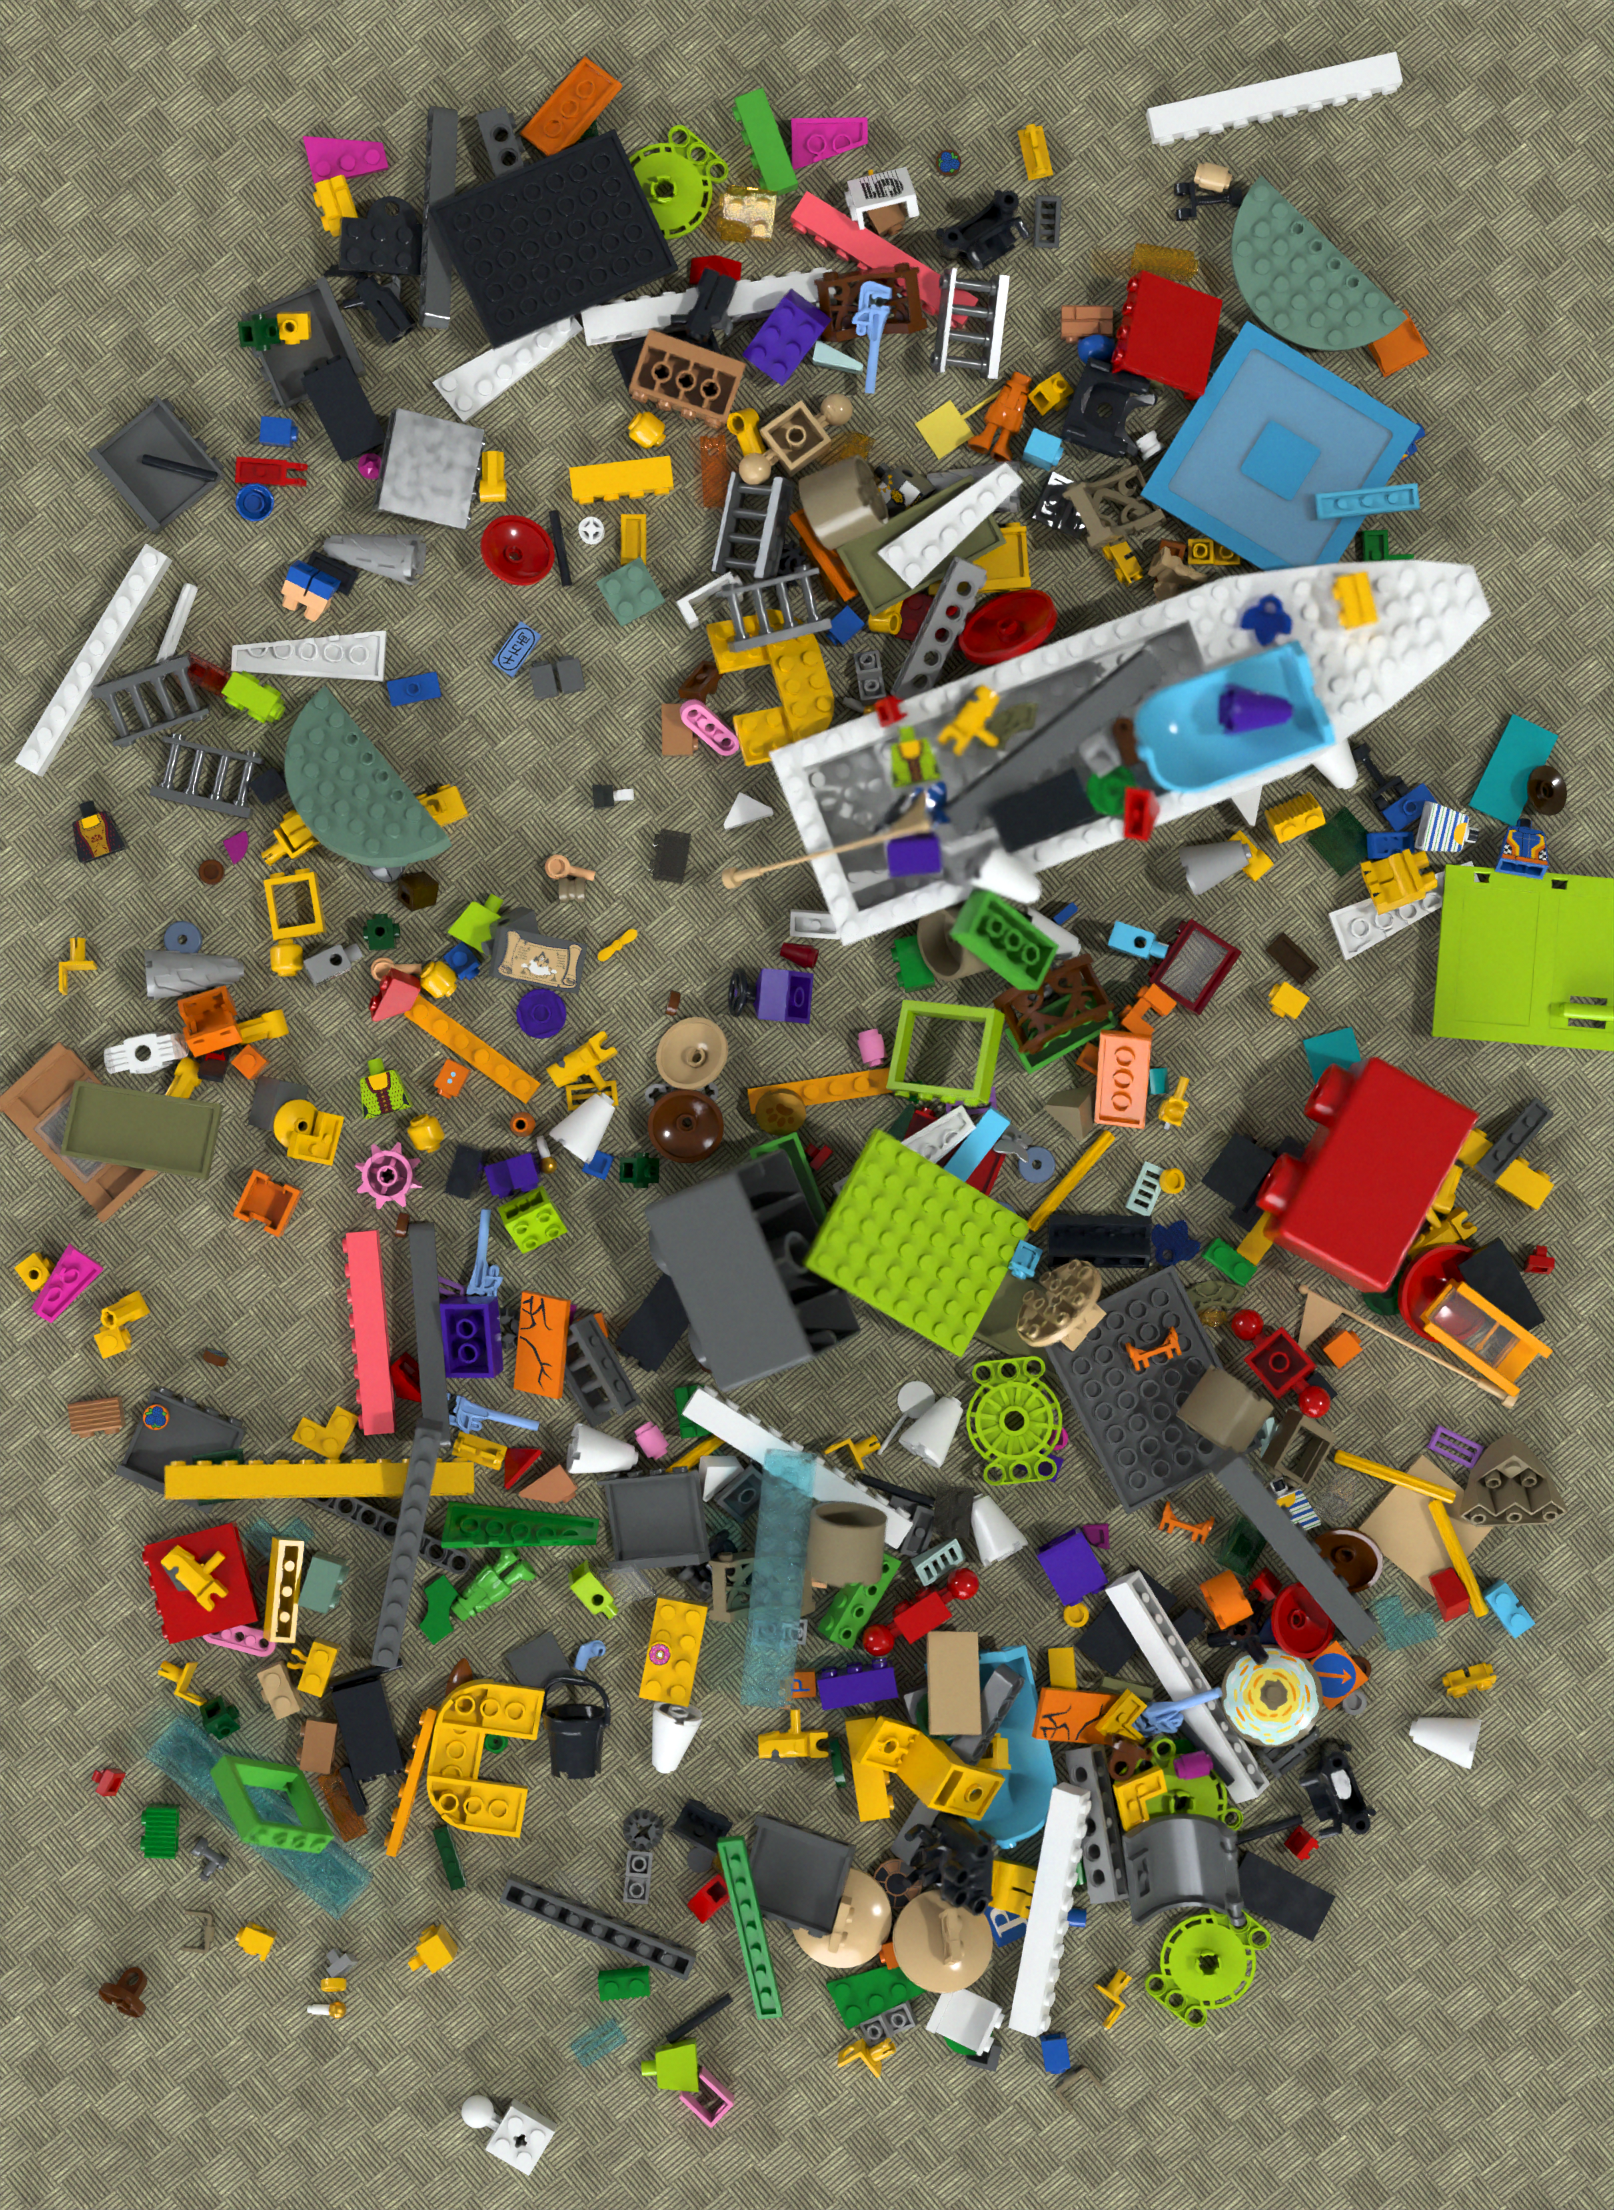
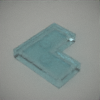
(261, 1534)
(1401, 1630)

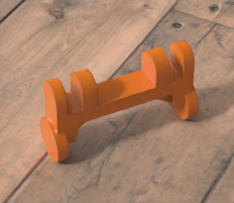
(1170, 1343)
(1201, 1528)

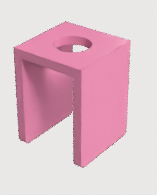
(700, 2110)

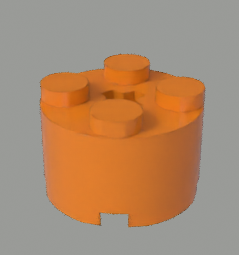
(1225, 1599)

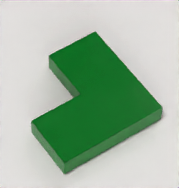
(1376, 547)

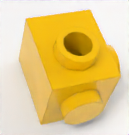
(294, 326)
(1051, 394)
(1287, 1000)
(35, 1271)
(113, 1341)

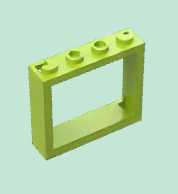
(987, 1059)

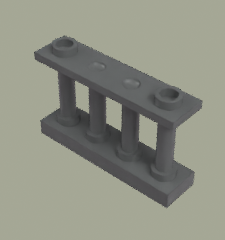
(993, 315)
(774, 529)
(790, 627)
(155, 674)
(190, 794)
(607, 1369)

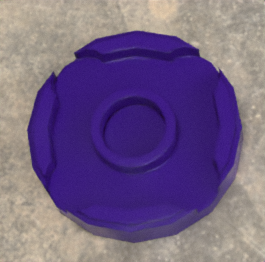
(541, 1013)

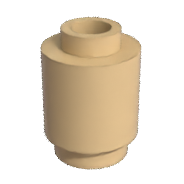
(1212, 177)

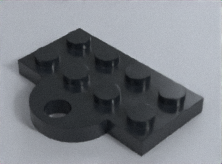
(382, 241)

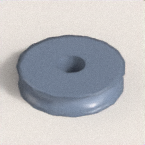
(179, 928)
(1047, 1165)

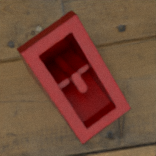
(1449, 1594)

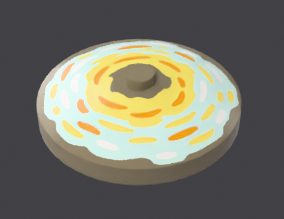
(1271, 1701)

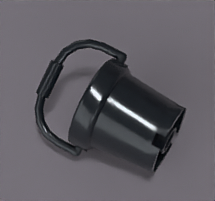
(576, 1731)

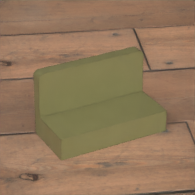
(1118, 1686)

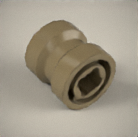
(572, 890)

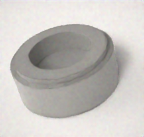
(1354, 1703)

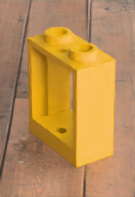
(302, 930)

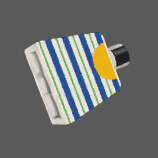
(1443, 829)
(1296, 1503)

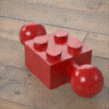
(1280, 1363)
(921, 1613)

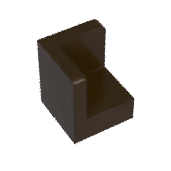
(417, 891)

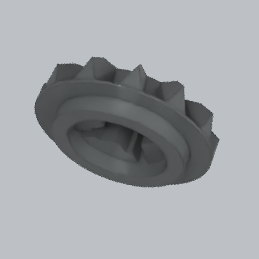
(505, 1315)
(644, 1818)

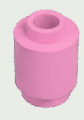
(872, 1048)
(651, 1440)

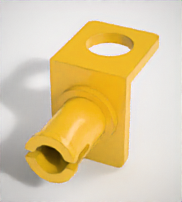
(285, 847)
(76, 962)
(857, 1450)
(182, 1678)
(1113, 1991)
(869, 2055)

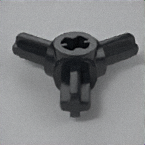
(1235, 1635)

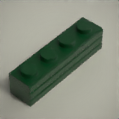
(450, 1857)

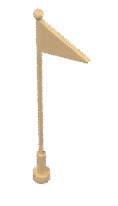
(909, 822)
(1321, 1313)

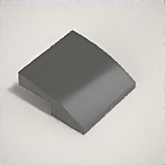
(1055, 510)
(921, 1531)
(540, 1662)

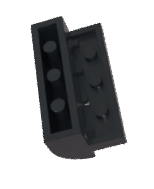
(1100, 1240)

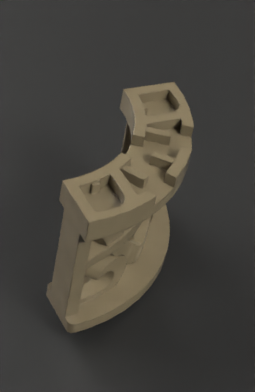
(1088, 508)
(732, 1608)

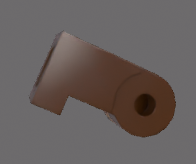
(1125, 741)

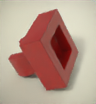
(889, 711)
(819, 1156)
(1538, 1262)
(1266, 1584)
(108, 1781)
(1301, 1843)

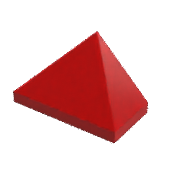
(717, 263)
(1140, 813)
(406, 1378)
(518, 1461)

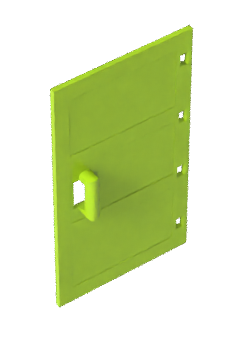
(1519, 953)

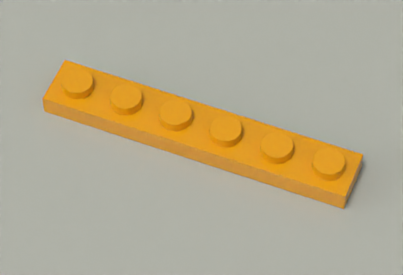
(472, 1049)
(830, 1088)
(409, 1789)

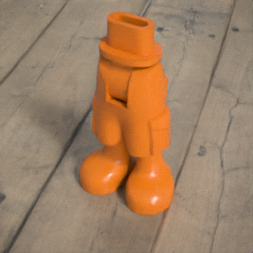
(1005, 415)

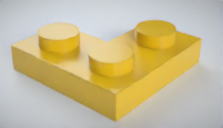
(322, 1144)
(330, 1439)
(1122, 1716)
(1134, 1792)

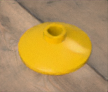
(290, 1116)

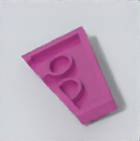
(825, 137)
(344, 157)
(66, 1282)

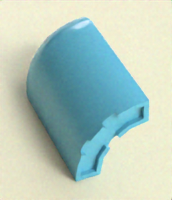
(1183, 732)
(1026, 1793)

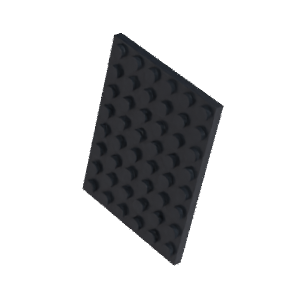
(553, 239)

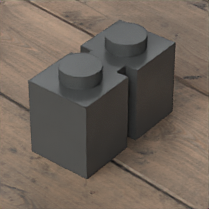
(544, 679)

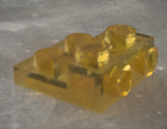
(746, 214)

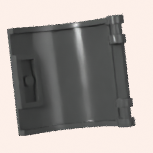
(1182, 1864)

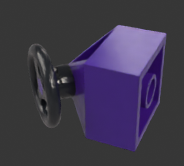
(912, 852)
(775, 995)

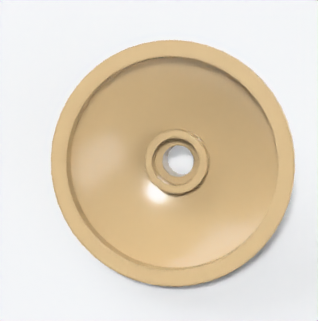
(684, 1045)

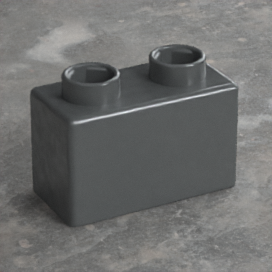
(740, 1273)

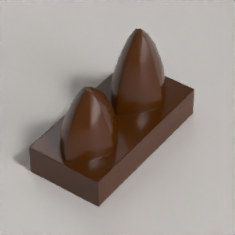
(701, 682)

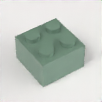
(630, 592)
(323, 1582)

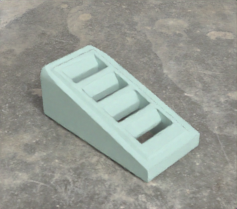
(831, 358)
(1138, 1185)
(937, 1571)

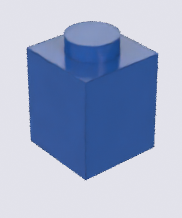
(278, 432)
(844, 627)
(1055, 2053)

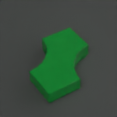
(437, 1621)

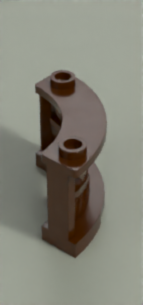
(899, 324)
(1019, 1000)

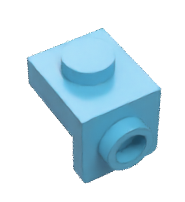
(1024, 1260)

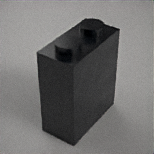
(1240, 1171)

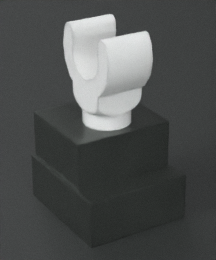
(605, 796)

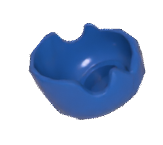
(1096, 346)
(254, 502)

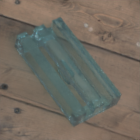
(616, 2031)

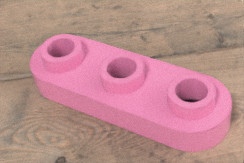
(713, 734)
(249, 1644)

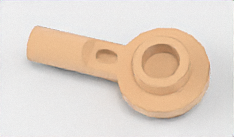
(559, 867)
(383, 965)

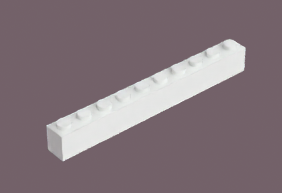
(1274, 98)
(750, 301)
(93, 660)
(753, 1439)
(1184, 1679)
(1050, 1909)

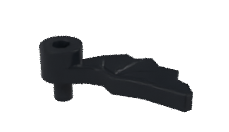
(334, 271)

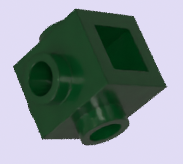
(259, 332)
(388, 940)
(644, 1170)
(220, 1717)

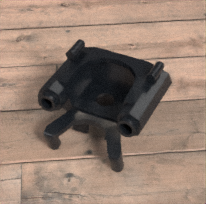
(986, 234)
(1099, 386)
(1336, 1792)
(959, 1863)

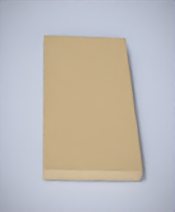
(953, 1683)

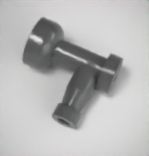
(688, 1574)
(216, 1860)

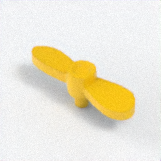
(617, 945)

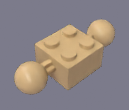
(795, 438)

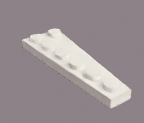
(495, 371)
(933, 538)
(334, 657)
(1360, 927)
(936, 1138)

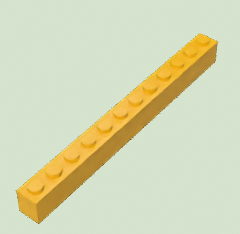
(309, 1479)

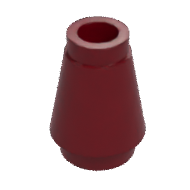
(800, 954)

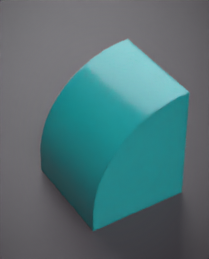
(1158, 1081)

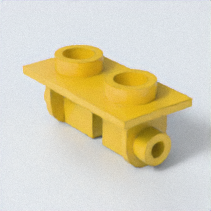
(1035, 152)
(1125, 568)
(479, 1450)
(1479, 1679)

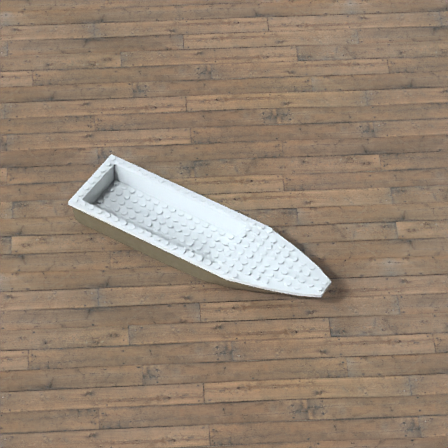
(843, 776)

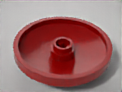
(1008, 626)
(1424, 1281)

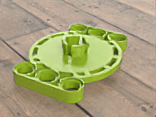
(685, 177)
(1010, 1445)
(1200, 1792)
(1200, 1984)

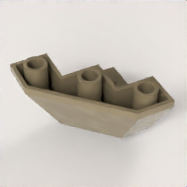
(1510, 1488)

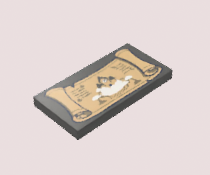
(537, 960)

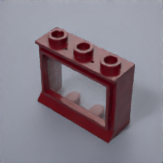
(1193, 966)

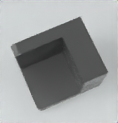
(987, 2060)

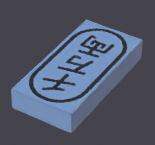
(516, 649)

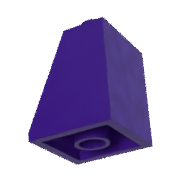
(1071, 1567)

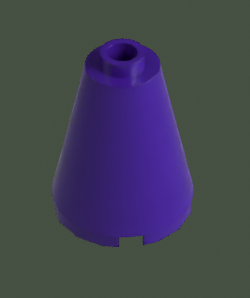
(1250, 710)

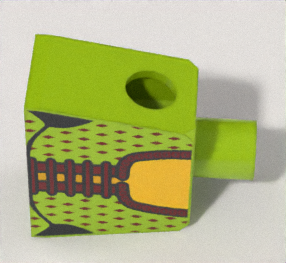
(912, 760)
(382, 1091)
(587, 1583)

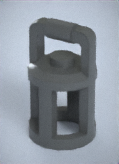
(1289, 1758)

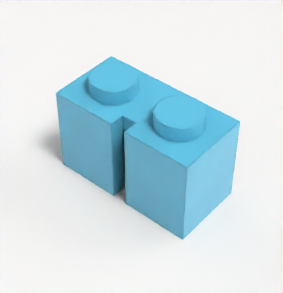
(1042, 450)
(1507, 1609)

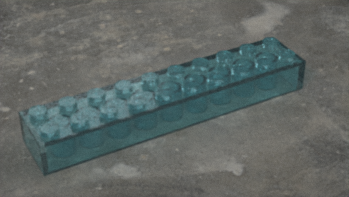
(778, 1579)
(328, 1877)

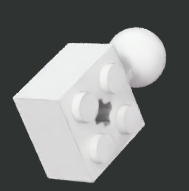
(517, 2120)

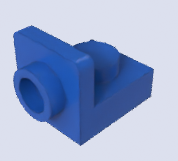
(463, 962)

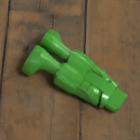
(490, 1586)

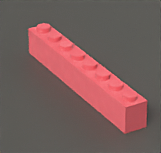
(871, 252)
(371, 1332)

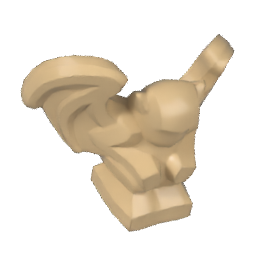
(1171, 573)

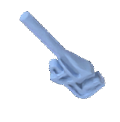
(872, 322)
(484, 1278)
(470, 1414)
(1165, 1715)

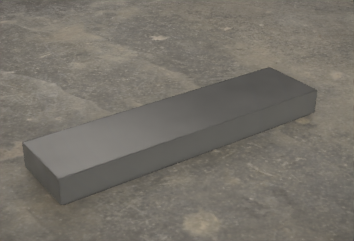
(1513, 1140)

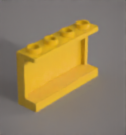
(1005, 565)

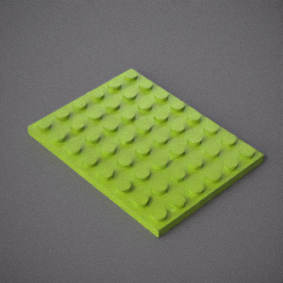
(916, 1243)

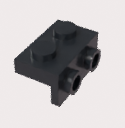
(701, 1826)

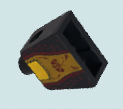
(96, 834)

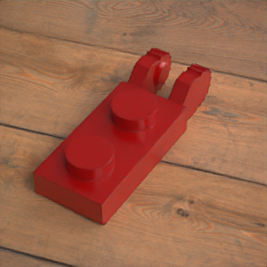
(268, 472)

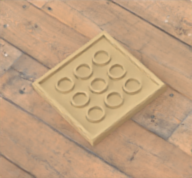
(1407, 1529)

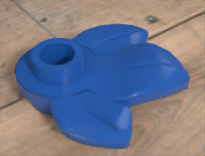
(935, 799)

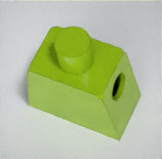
(474, 922)
(675, 2066)

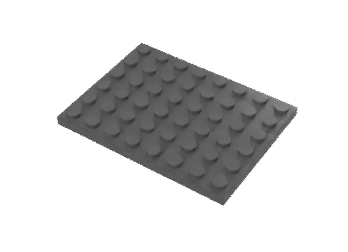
(1132, 1411)

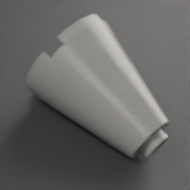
(1213, 863)

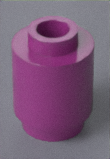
(1193, 1765)

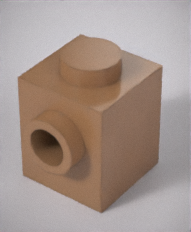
(887, 219)

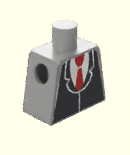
(322, 971)

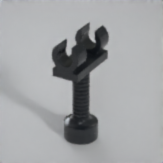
(1233, 197)
(1362, 754)

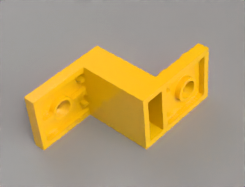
(930, 1768)

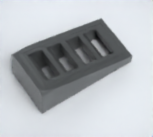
(1056, 221)

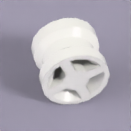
(1149, 445)
(591, 526)

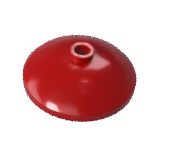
(522, 540)
(1311, 1626)

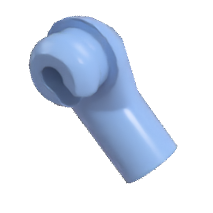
(587, 1651)

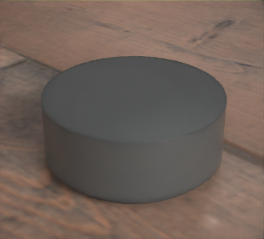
(699, 1860)

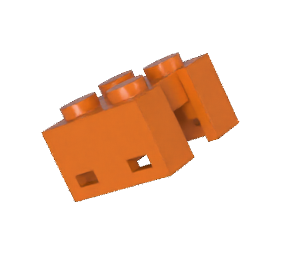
(1146, 997)
(211, 1021)
(268, 1202)

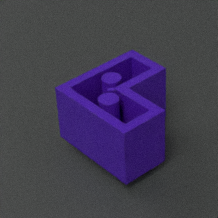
(513, 1174)

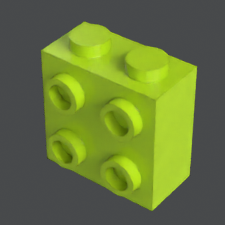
(263, 702)
(532, 1219)

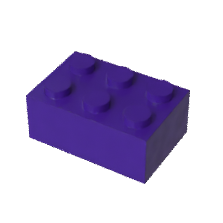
(786, 337)
(471, 1336)
(857, 1683)

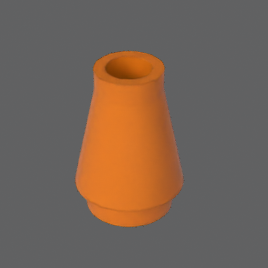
(529, 1127)

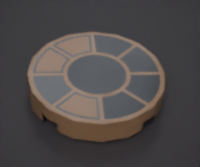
(891, 1876)

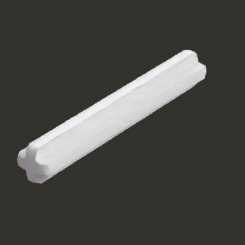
(177, 622)

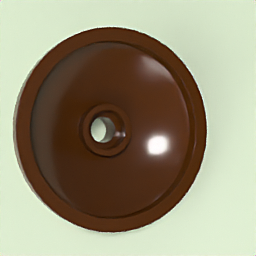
(682, 1141)
(1360, 1565)

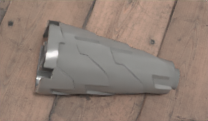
(944, 479)
(383, 554)
(178, 973)

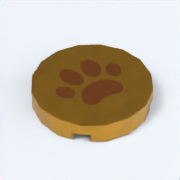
(780, 1112)

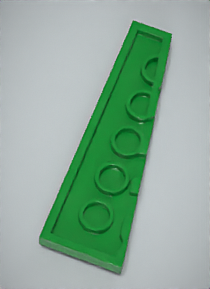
(506, 1527)
(871, 1993)

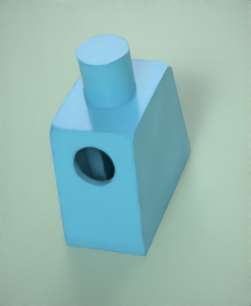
(1125, 938)

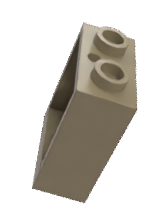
(1312, 1457)

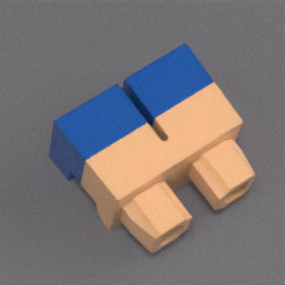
(309, 588)

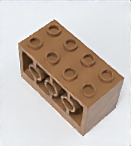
(690, 362)

